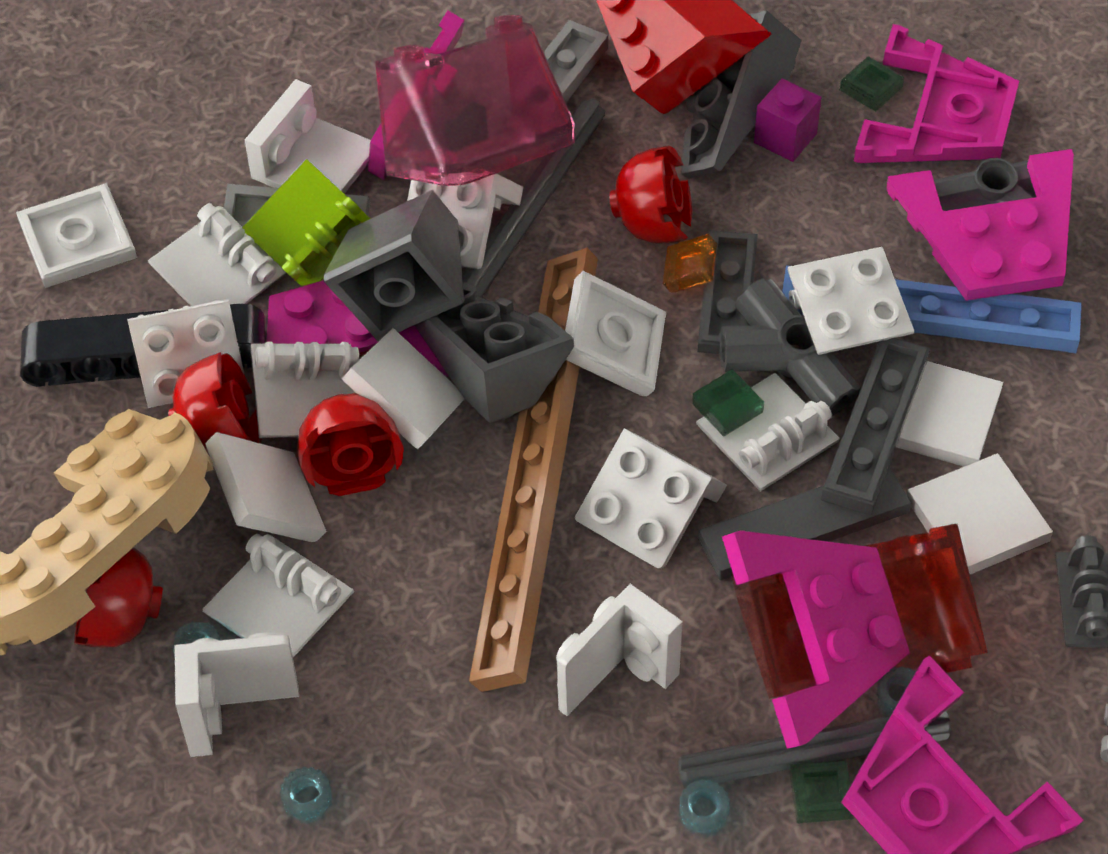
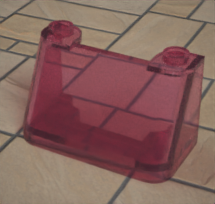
(471, 107)

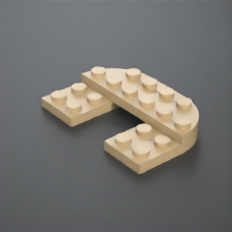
(124, 486)

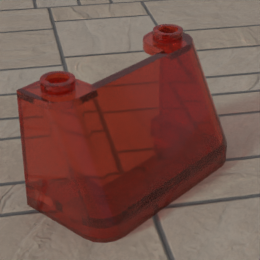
(929, 592)

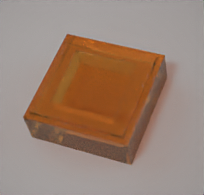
(689, 263)

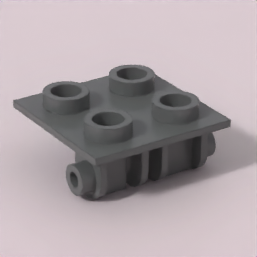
(1084, 593)

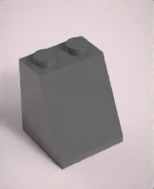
(399, 266)

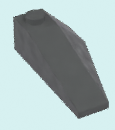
(728, 103)
(495, 353)

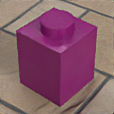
(787, 119)

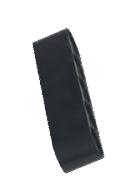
(103, 346)

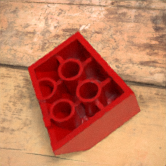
(678, 44)

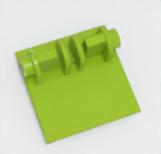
(304, 224)

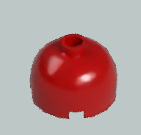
(647, 191)
(214, 399)
(348, 444)
(122, 603)

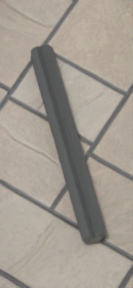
(773, 756)

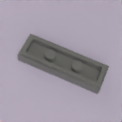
(731, 278)

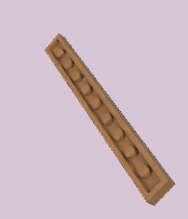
(529, 504)

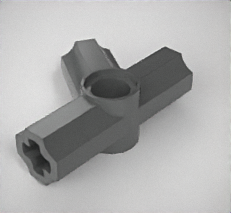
(977, 187)
(768, 347)

